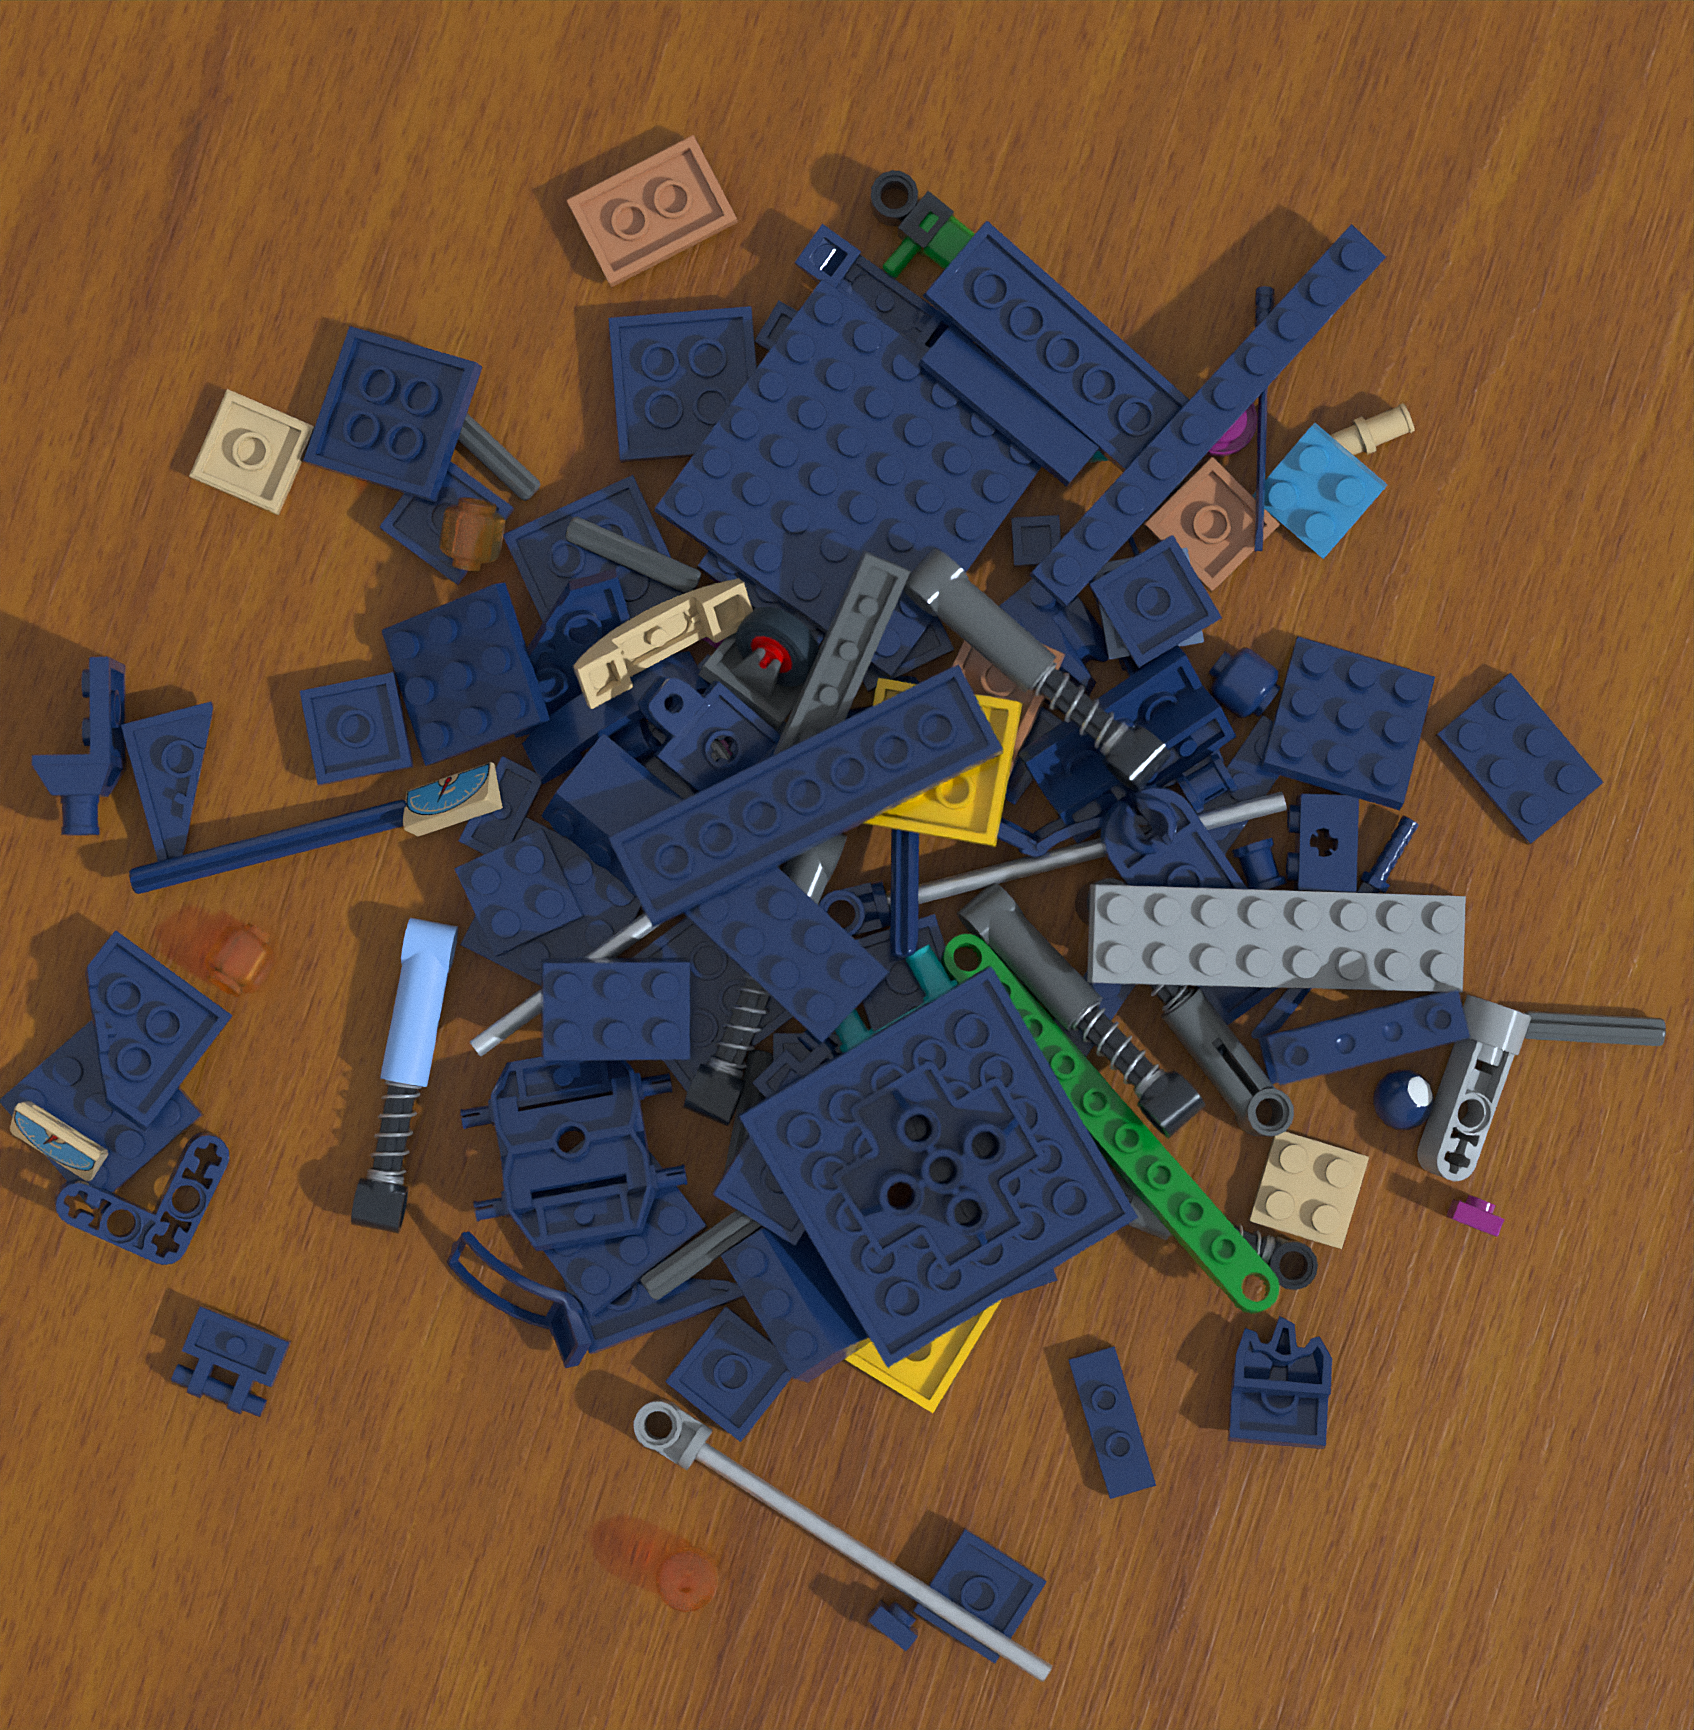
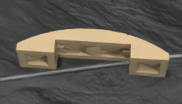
(658, 634)

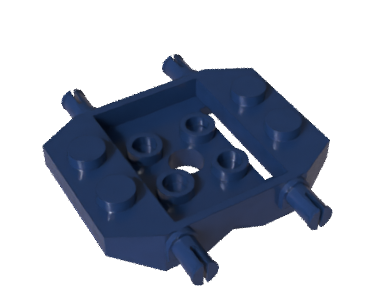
(533, 1110)

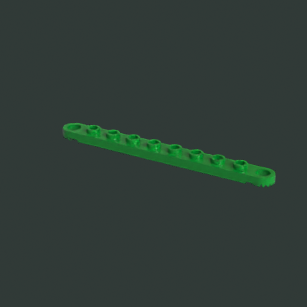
(1132, 1146)

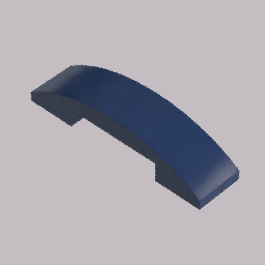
(845, 268)
(575, 727)

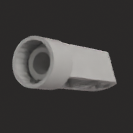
(1494, 1040)

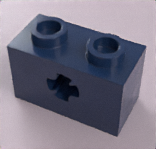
(1339, 820)

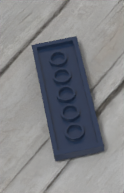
(1055, 346)

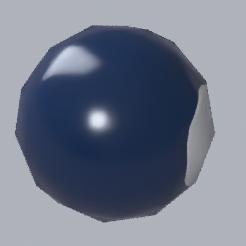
(1403, 1099)

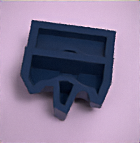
(1061, 628)
(1280, 1390)

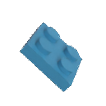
(1320, 490)

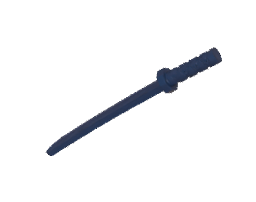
(1264, 304)
(1372, 883)

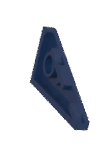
(167, 769)
(638, 1313)

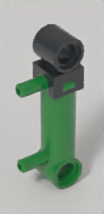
(923, 225)

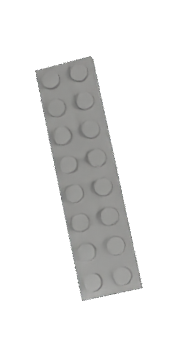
(1275, 938)

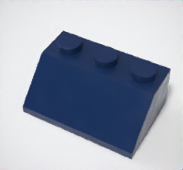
(604, 798)
(796, 1302)

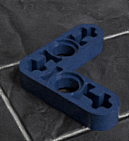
(149, 1222)

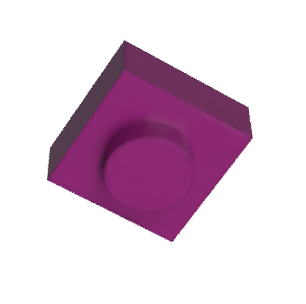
(1476, 1214)

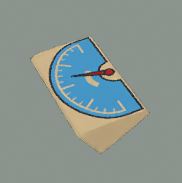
(452, 800)
(57, 1140)

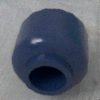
(1244, 682)

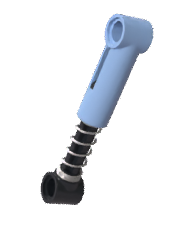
(406, 1066)

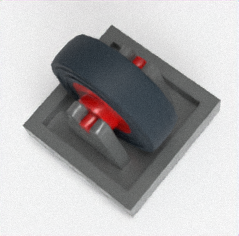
(765, 662)

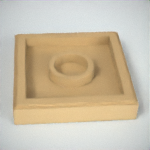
(252, 452)

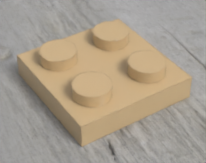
(1308, 1189)

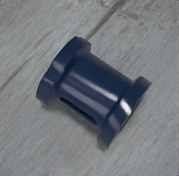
(1207, 783)
(1259, 865)

